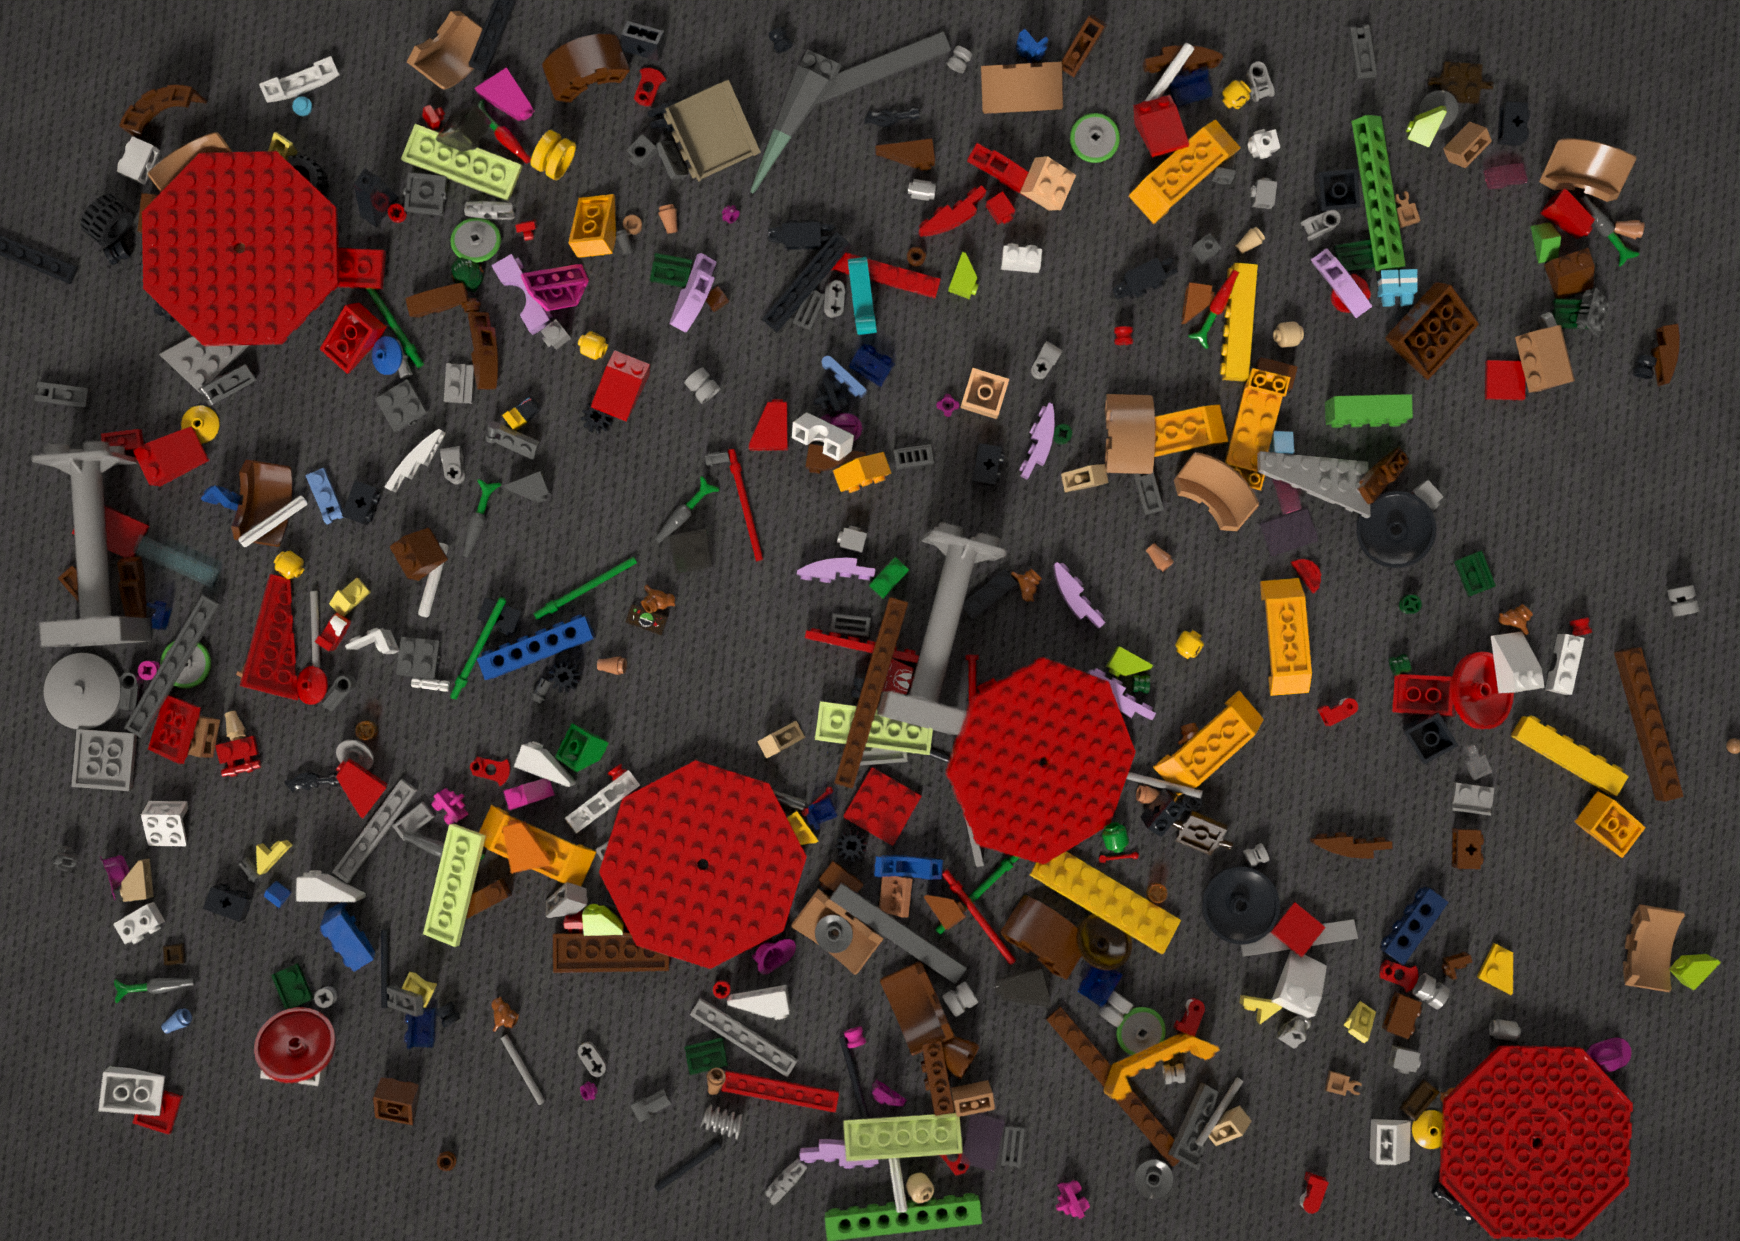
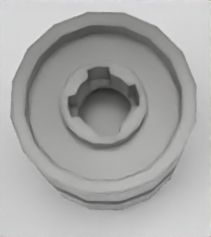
(700, 383)
(1685, 607)
(1432, 992)
(960, 999)
(1115, 1009)

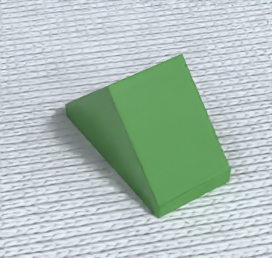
(1546, 242)

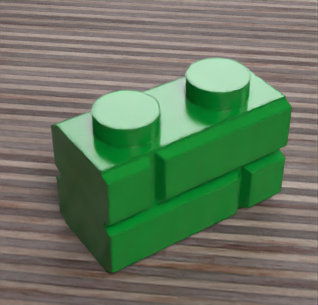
(888, 578)

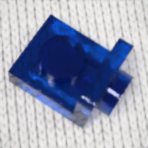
(162, 615)

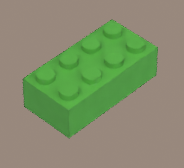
(1368, 410)

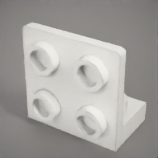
(383, 640)
(164, 823)

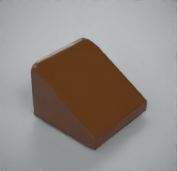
(716, 299)

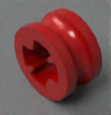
(391, 210)
(617, 772)
(724, 984)

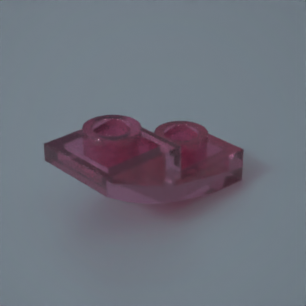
(1505, 175)
(1287, 496)

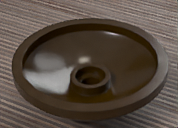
(1114, 943)

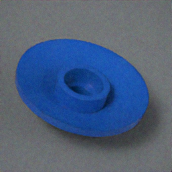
(387, 355)

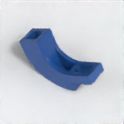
(908, 866)

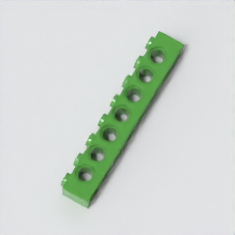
(1378, 193)
(894, 1224)

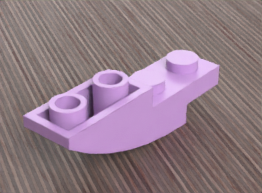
(1341, 283)
(694, 295)
(1043, 435)
(827, 570)
(1070, 590)
(1125, 703)
(830, 1151)

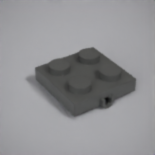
(425, 194)
(401, 405)
(418, 657)

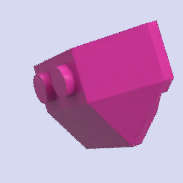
(556, 286)

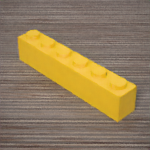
(1239, 324)
(1570, 756)

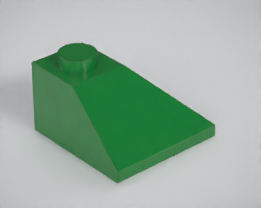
(580, 748)

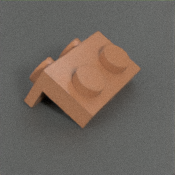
(896, 895)

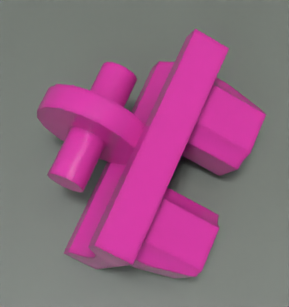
(451, 804)
(1068, 1200)

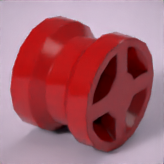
(1123, 335)
(1580, 626)

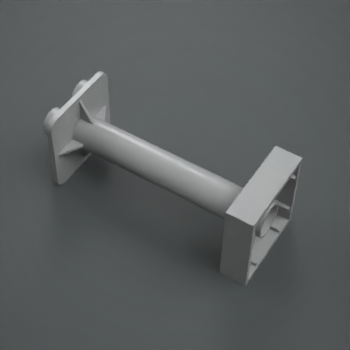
(96, 620)
(922, 704)

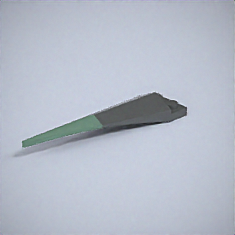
(806, 89)

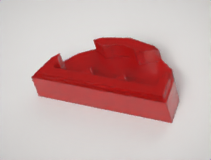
(1309, 573)

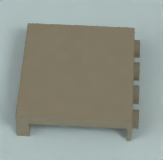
(711, 130)

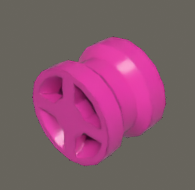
(153, 668)
(855, 1037)

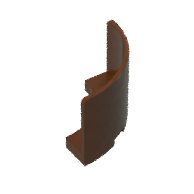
(584, 62)
(155, 101)
(265, 491)
(1044, 933)
(916, 1007)

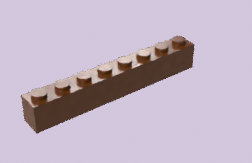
(1648, 724)

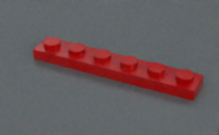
(894, 276)
(853, 643)
(780, 1091)

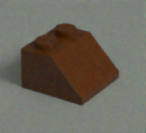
(1571, 273)
(418, 553)
(396, 1100)

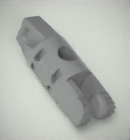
(489, 210)
(785, 1181)

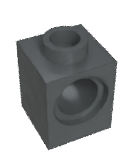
(641, 143)
(1206, 248)

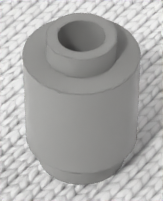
(921, 189)
(1504, 1030)

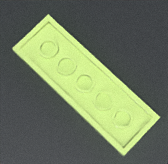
(472, 168)
(885, 733)
(454, 884)
(902, 1137)

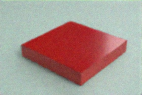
(1504, 380)
(1297, 929)
(166, 1120)

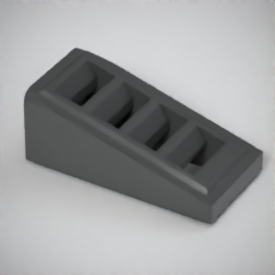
(899, 465)

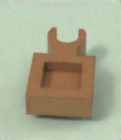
(1406, 212)
(1339, 1084)

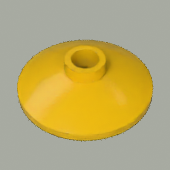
(209, 422)
(1422, 1127)

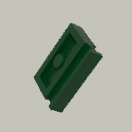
(1355, 255)
(671, 270)
(1566, 313)
(1474, 573)
(292, 986)
(706, 1056)

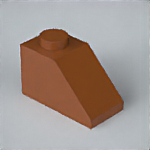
(1196, 300)
(946, 910)

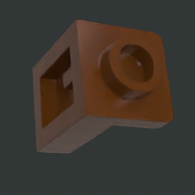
(1455, 961)

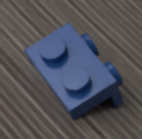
(1029, 48)
(217, 494)

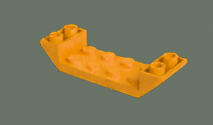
(1183, 171)
(1255, 423)
(1189, 430)
(1287, 636)
(1212, 744)
(569, 860)
(1116, 1083)

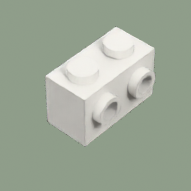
(1021, 258)
(139, 923)

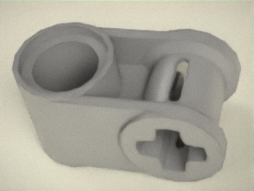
(1259, 85)
(1317, 225)
(1047, 358)
(453, 461)
(1294, 1031)

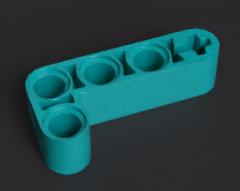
(861, 296)

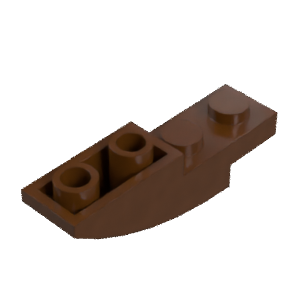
(1199, 58)
(485, 350)
(1381, 474)
(1343, 845)

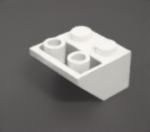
(1390, 1141)

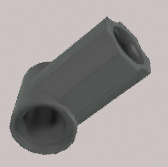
(130, 693)
(338, 693)
(647, 1106)

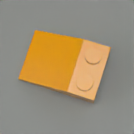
(594, 226)
(1610, 824)

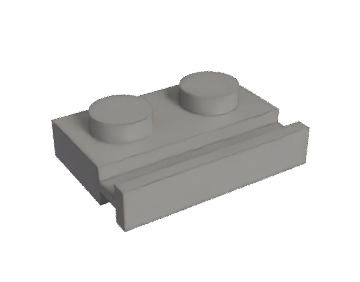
(459, 383)
(1472, 798)

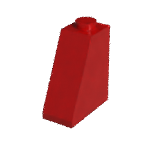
(1568, 214)
(772, 428)
(360, 785)

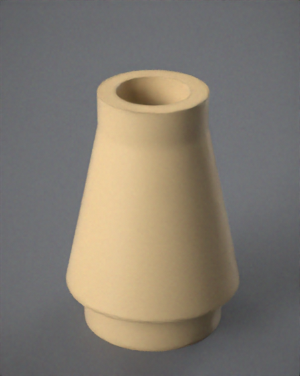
(1251, 239)
(234, 726)

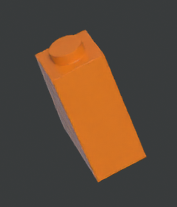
(524, 848)

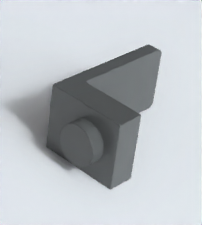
(1224, 172)

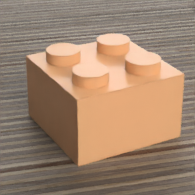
(1048, 183)
(984, 393)

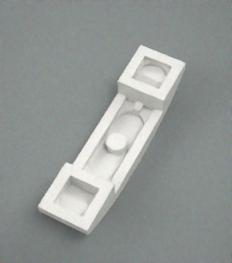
(300, 82)

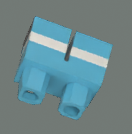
(1397, 283)

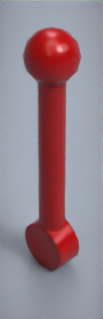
(829, 790)
(1102, 858)

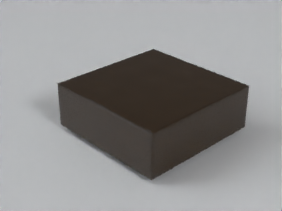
(174, 954)

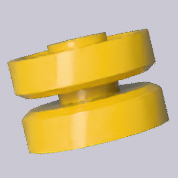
(553, 155)

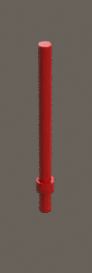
(736, 469)
(956, 887)

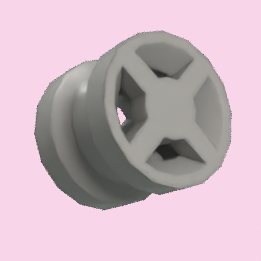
(329, 994)

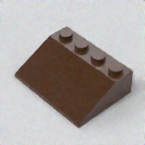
(1432, 329)

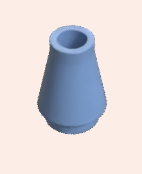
(178, 1020)

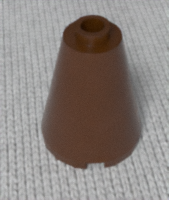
(959, 1055)

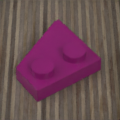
(885, 1094)

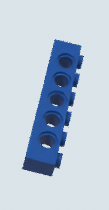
(488, 660)

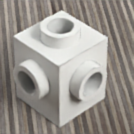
(1263, 143)

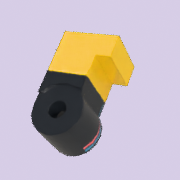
(522, 413)

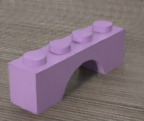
(533, 315)

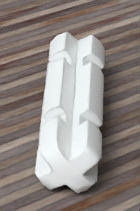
(432, 684)

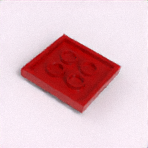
(174, 729)
(882, 806)

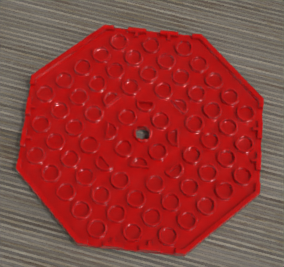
(286, 259)
(998, 751)
(713, 910)
(1490, 1135)

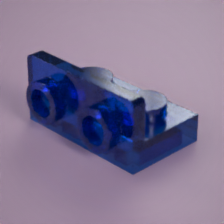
(1190, 88)
(872, 364)
(1099, 985)
(421, 1029)

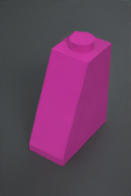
(506, 95)
(528, 793)

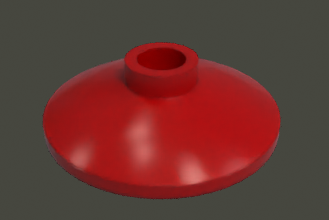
(311, 685)

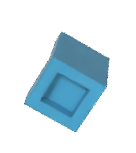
(1282, 442)

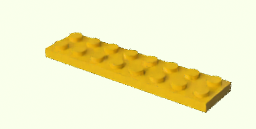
(1108, 900)

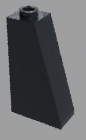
(373, 197)

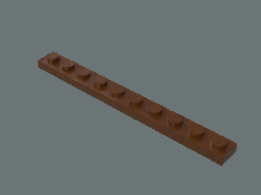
(871, 693)
(1100, 1069)

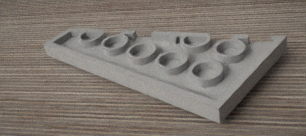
(201, 363)
(1322, 477)

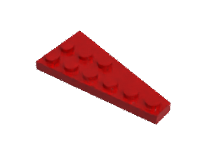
(272, 648)

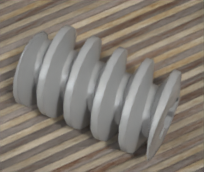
(722, 1121)

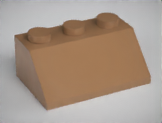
(1544, 359)

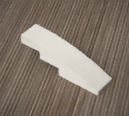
(420, 454)
(602, 801)

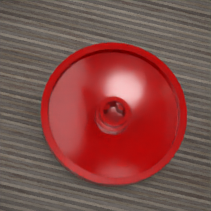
(1476, 692)
(295, 1045)

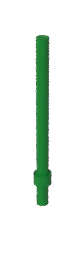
(409, 348)
(553, 606)
(462, 680)
(1006, 865)

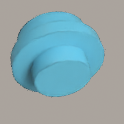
(302, 106)

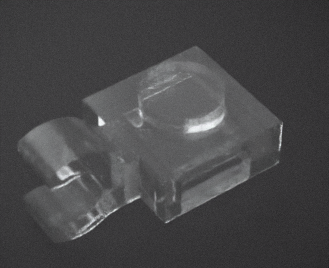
(1478, 764)

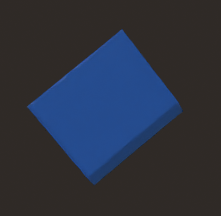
(277, 894)

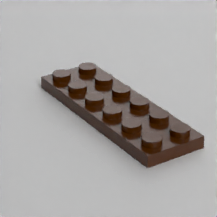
(604, 954)

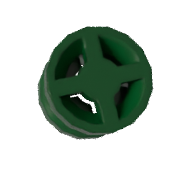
(1059, 435)
(1413, 602)
(1399, 664)
(1141, 683)

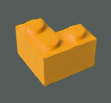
(862, 472)

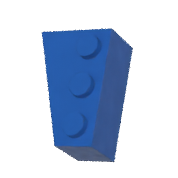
(346, 937)

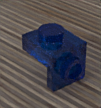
(821, 812)

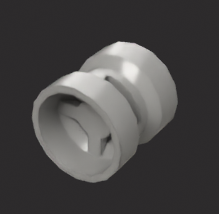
(959, 59)
(1256, 855)
(1173, 1073)

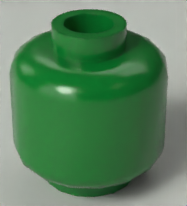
(1115, 837)

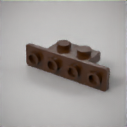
(937, 1077)

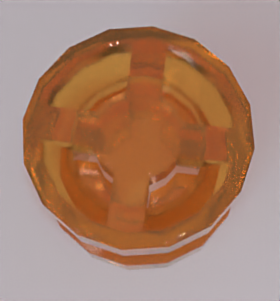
(362, 730)
(1159, 894)

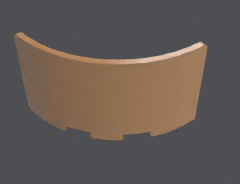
(448, 55)
(1022, 87)
(1589, 166)
(169, 167)
(1131, 433)
(1218, 487)
(864, 939)
(1651, 947)

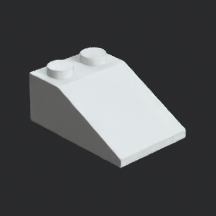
(1515, 664)
(541, 763)
(325, 888)
(1300, 985)
(765, 1002)
(131, 1091)

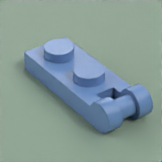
(842, 375)
(325, 495)

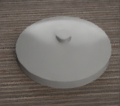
(82, 691)

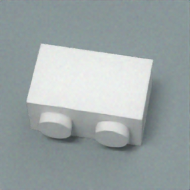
(137, 160)

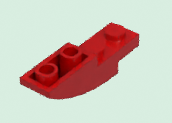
(999, 166)
(947, 219)

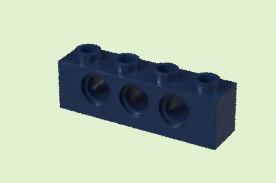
(1424, 921)

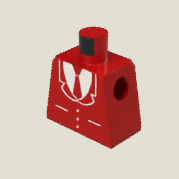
(898, 678)

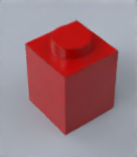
(1000, 208)

